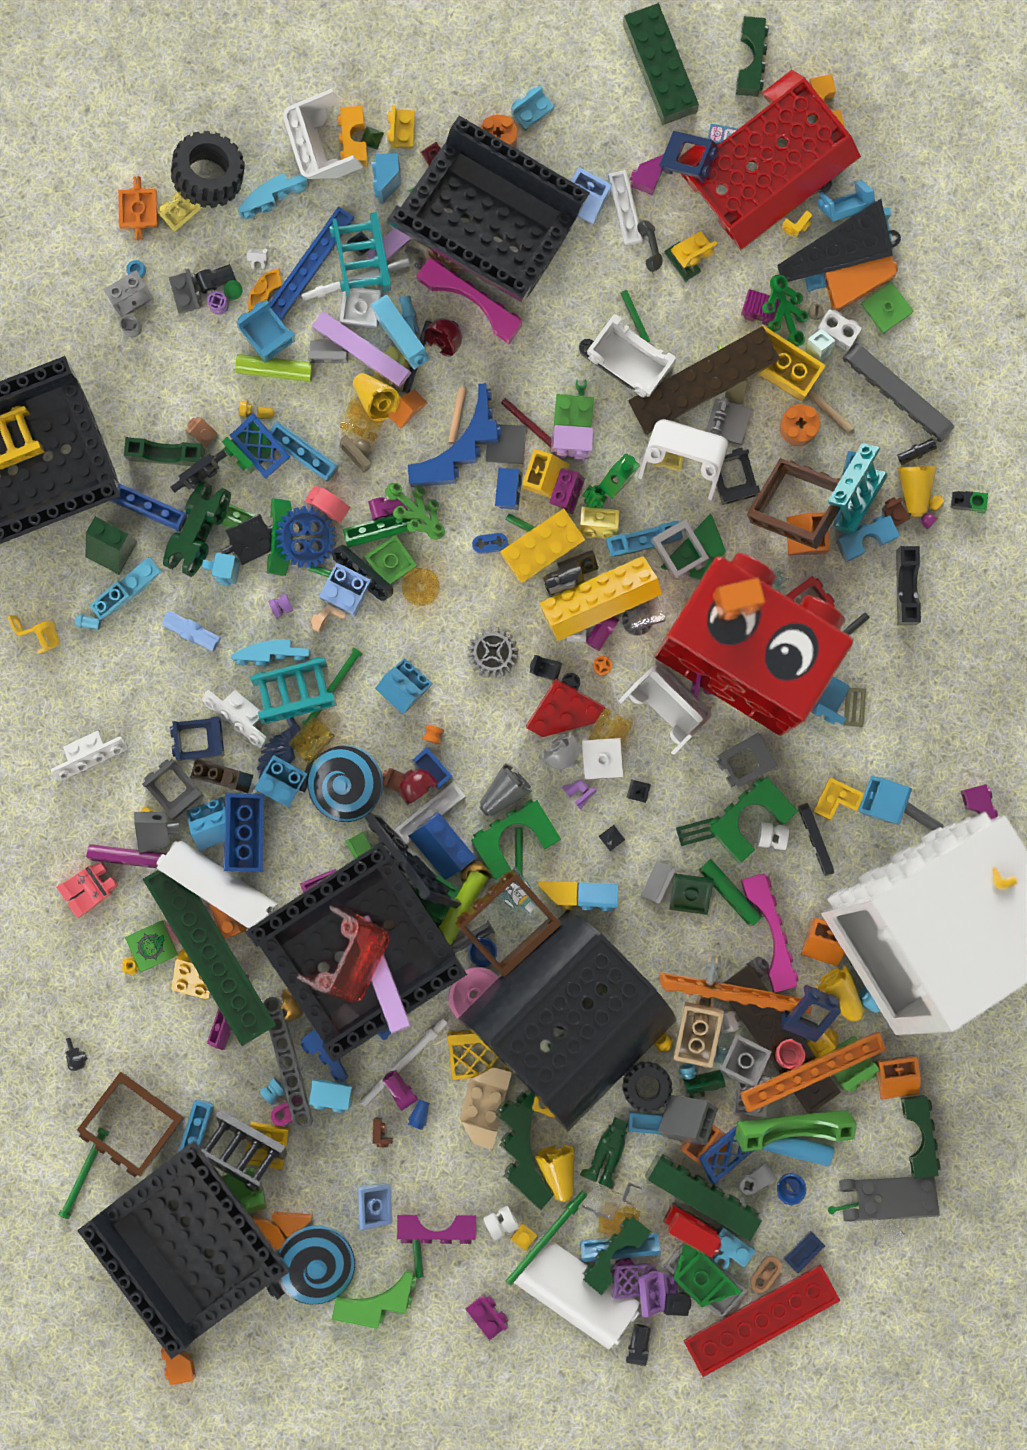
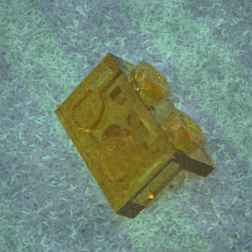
(311, 739)
(612, 1226)

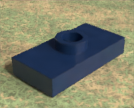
(804, 1252)

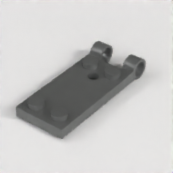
(900, 1198)

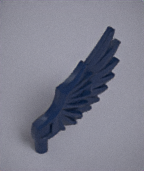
(279, 746)

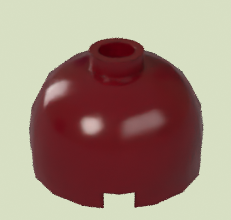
(445, 335)
(416, 785)

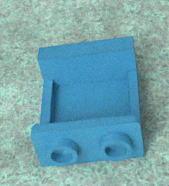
(848, 204)
(265, 331)

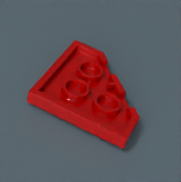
(563, 710)

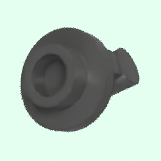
(760, 966)

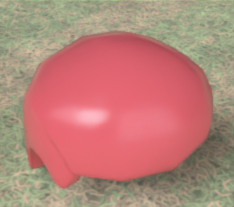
(790, 1054)

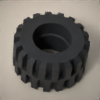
(655, 1102)

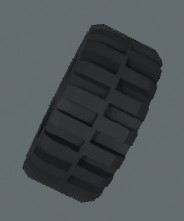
(211, 148)

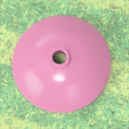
(477, 980)

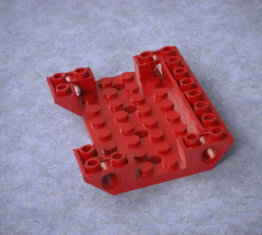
(783, 174)

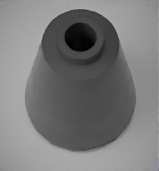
(504, 791)

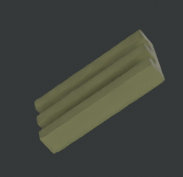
(862, 707)

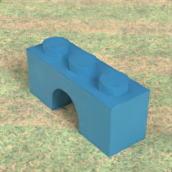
(882, 530)

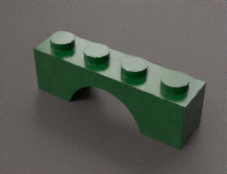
(753, 34)
(152, 452)
(924, 1160)
(631, 1234)

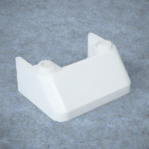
(302, 124)
(689, 443)
(671, 702)

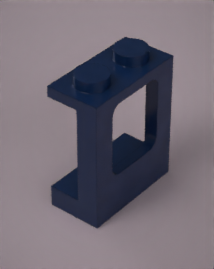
(669, 161)
(214, 738)
(805, 1028)

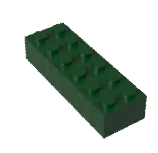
(660, 63)
(702, 1197)

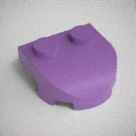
(653, 1291)

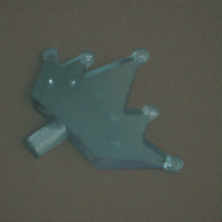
(779, 580)

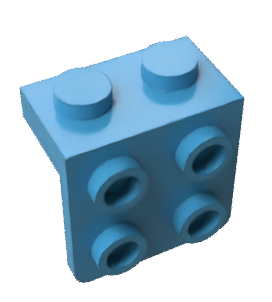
(831, 701)

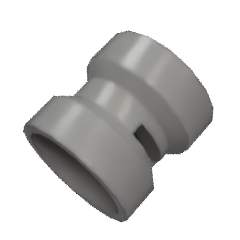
(127, 322)

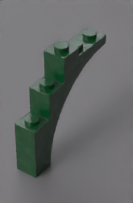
(517, 1144)

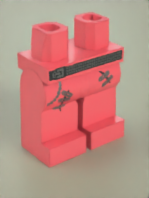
(91, 884)

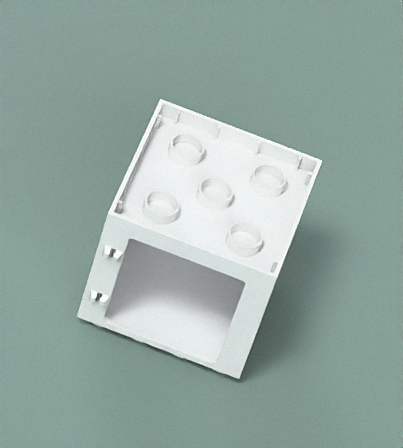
(935, 929)

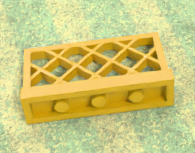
(461, 1038)

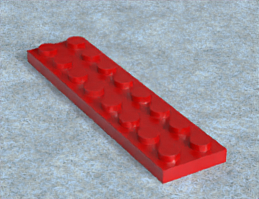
(761, 1320)

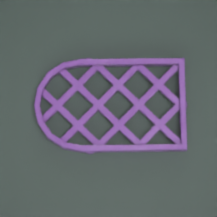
(633, 1287)

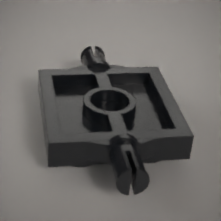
(199, 471)
(249, 539)

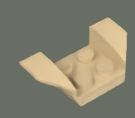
(481, 1105)

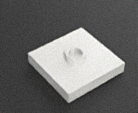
(357, 308)
(602, 758)

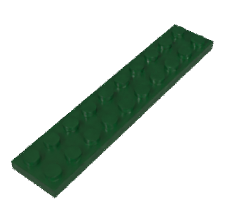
(211, 957)

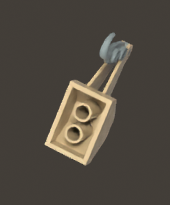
(700, 1026)

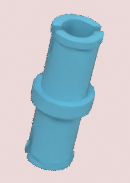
(408, 313)

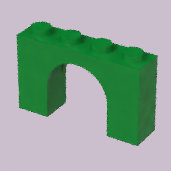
(763, 794)
(488, 842)

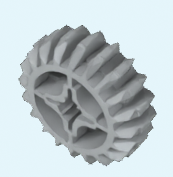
(504, 664)

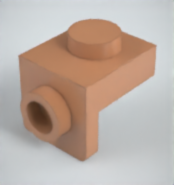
(201, 431)

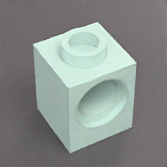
(820, 345)

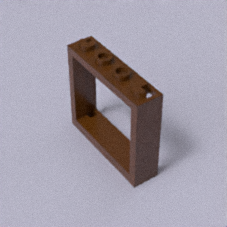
(781, 527)
(529, 943)
(116, 1157)

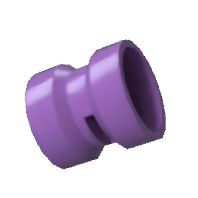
(221, 304)
(284, 603)

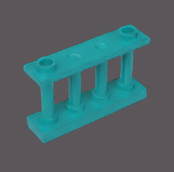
(375, 243)
(857, 488)
(306, 703)

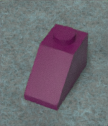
(647, 175)

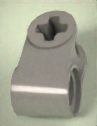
(759, 1177)

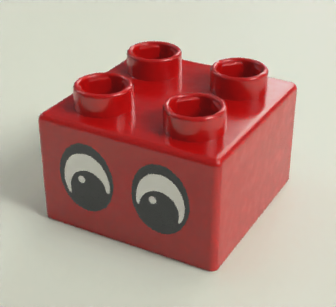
(761, 662)

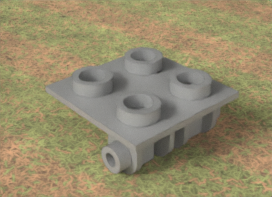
(728, 420)

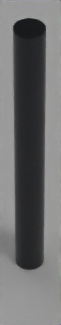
(409, 381)

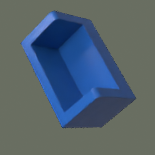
(428, 762)

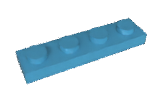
(591, 1248)

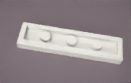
(625, 207)
(442, 803)

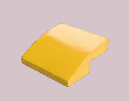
(276, 1133)

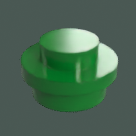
(233, 289)

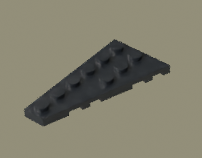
(850, 243)
(413, 866)

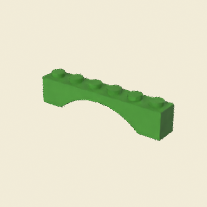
(759, 1133)

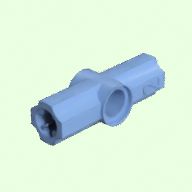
(191, 631)

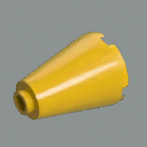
(376, 396)
(917, 487)
(842, 986)
(558, 1170)

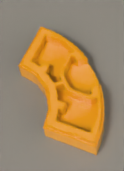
(264, 288)

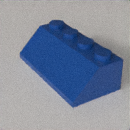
(244, 832)

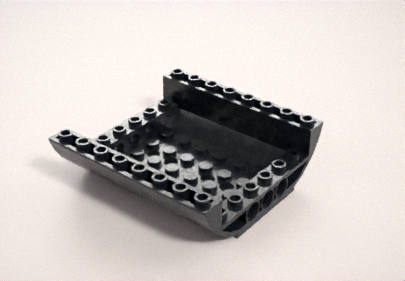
(501, 197)
(68, 483)
(309, 933)
(549, 993)
(165, 1262)

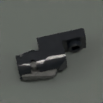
(570, 573)

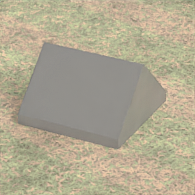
(745, 1061)

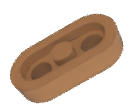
(768, 1275)

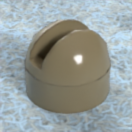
(811, 311)

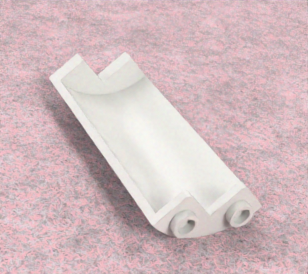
(215, 885)
(558, 1283)

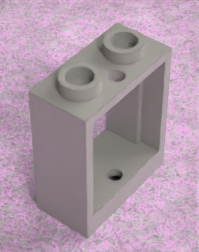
(124, 300)
(672, 531)

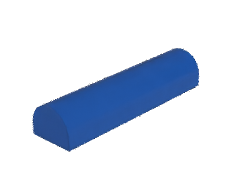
(151, 508)

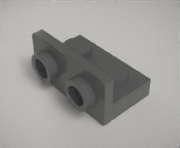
(184, 291)

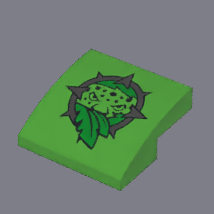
(151, 946)

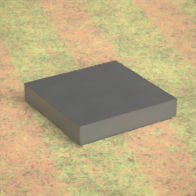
(510, 446)

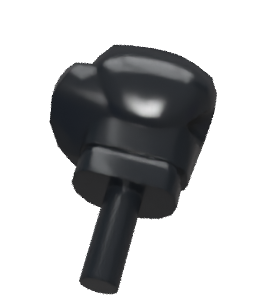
(74, 1057)

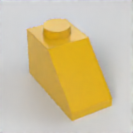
(561, 893)

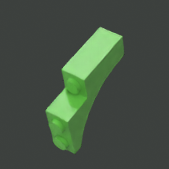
(369, 1311)

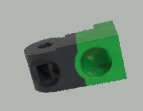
(969, 501)

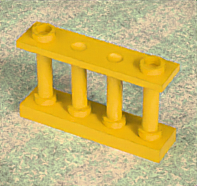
(30, 448)

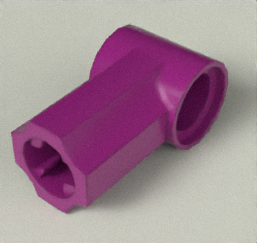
(383, 507)
(601, 632)
(401, 1092)

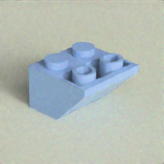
(598, 195)
(345, 589)

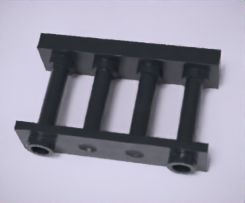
(258, 1141)

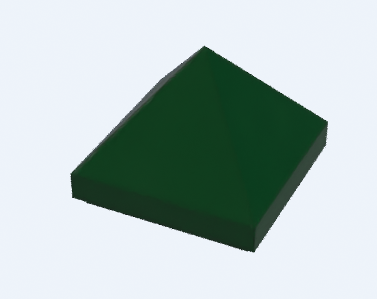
(372, 137)

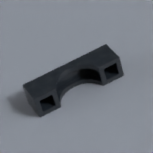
(907, 596)

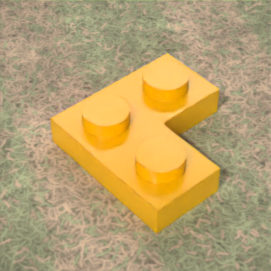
(835, 794)

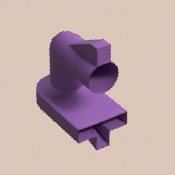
(571, 789)

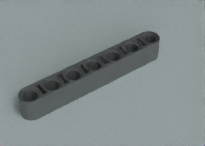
(897, 390)
(294, 1070)

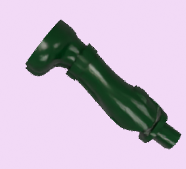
(610, 1142)

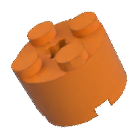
(502, 126)
(793, 433)

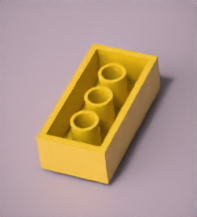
(795, 371)
(542, 546)

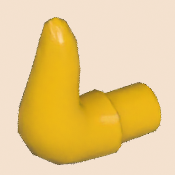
(1002, 883)

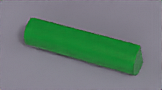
(375, 530)
(731, 893)

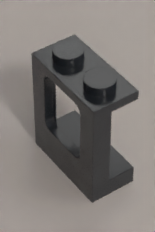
(743, 491)

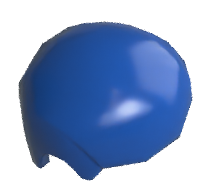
(477, 956)
(798, 1188)

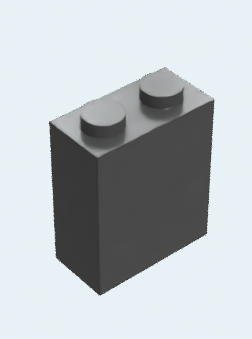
(688, 1120)

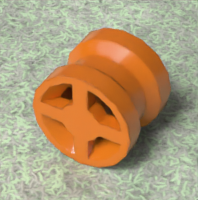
(601, 663)
(433, 734)

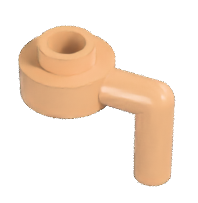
(319, 621)

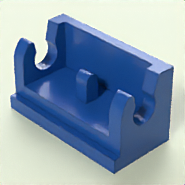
(508, 488)

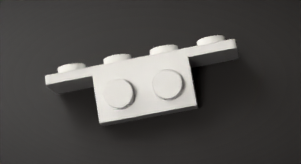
(238, 713)
(87, 753)

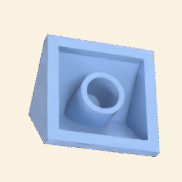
(375, 1206)

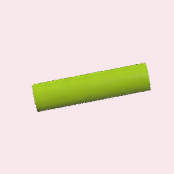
(274, 368)
(467, 895)

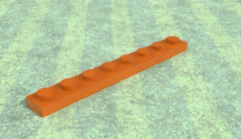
(729, 992)
(812, 1071)

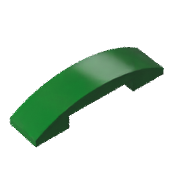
(276, 563)

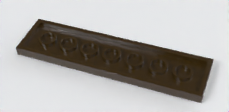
(706, 379)
(767, 1030)

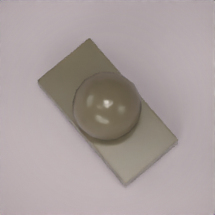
(357, 452)

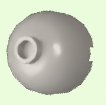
(562, 753)

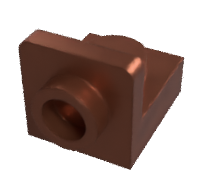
(896, 510)
(392, 779)
(378, 1130)

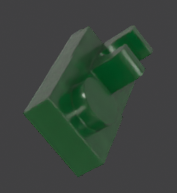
(704, 1082)

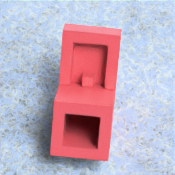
(327, 503)

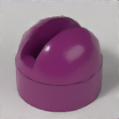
(928, 520)

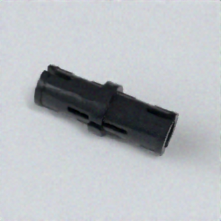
(917, 451)

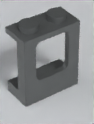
(760, 752)
(184, 800)

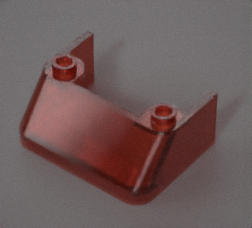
(358, 961)

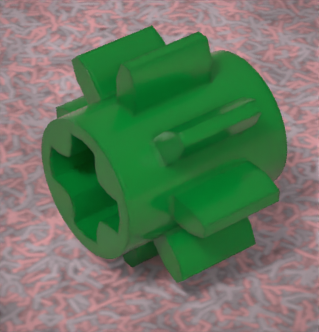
(594, 496)

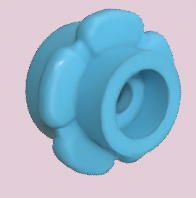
(688, 1071)

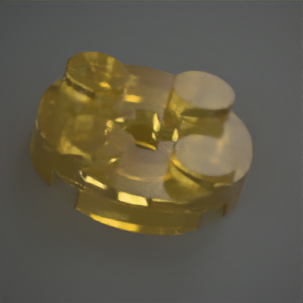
(430, 591)

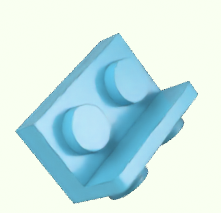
(531, 108)

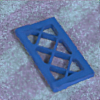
(244, 447)
(715, 1149)

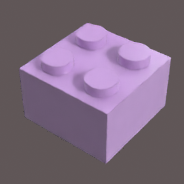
(572, 442)

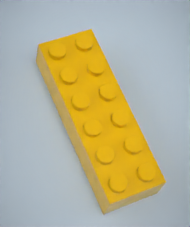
(600, 598)

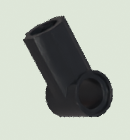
(212, 279)
(639, 1343)

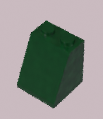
(108, 545)

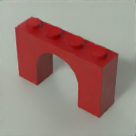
(692, 1230)

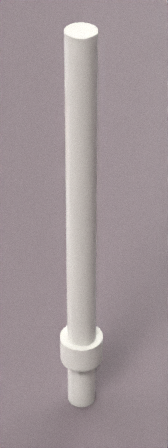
(320, 291)
(431, 1034)

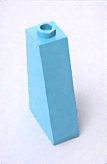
(399, 332)

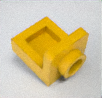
(803, 224)

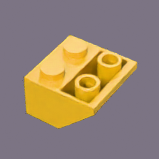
(543, 473)

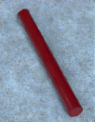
(526, 421)

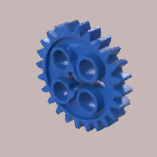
(307, 555)

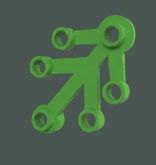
(417, 512)

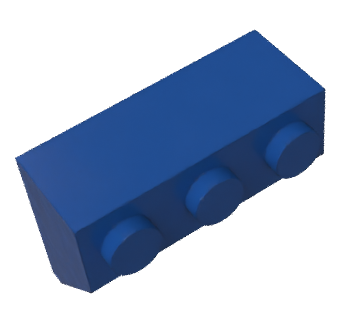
(442, 846)

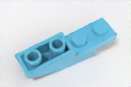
(263, 197)
(126, 589)
(262, 653)

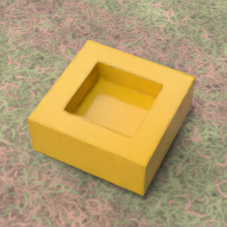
(523, 1236)

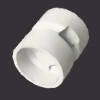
(766, 833)
(501, 1223)

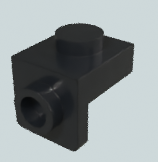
(545, 668)
(677, 1304)

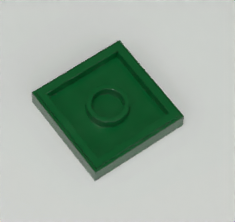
(691, 894)

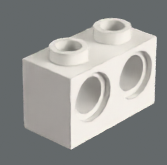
(841, 325)

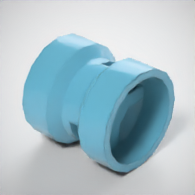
(272, 1091)

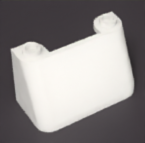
(630, 357)

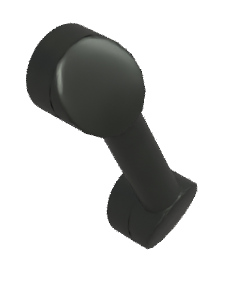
(654, 262)

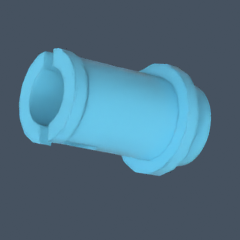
(88, 622)

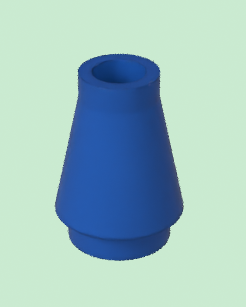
(419, 1115)

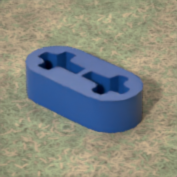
(491, 547)

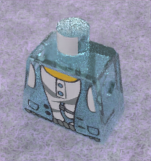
(516, 897)

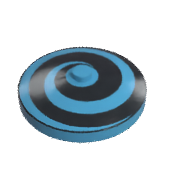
(345, 783)
(319, 1265)

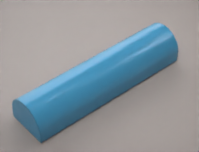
(304, 452)
(197, 1123)
(803, 1150)

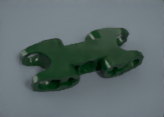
(191, 541)

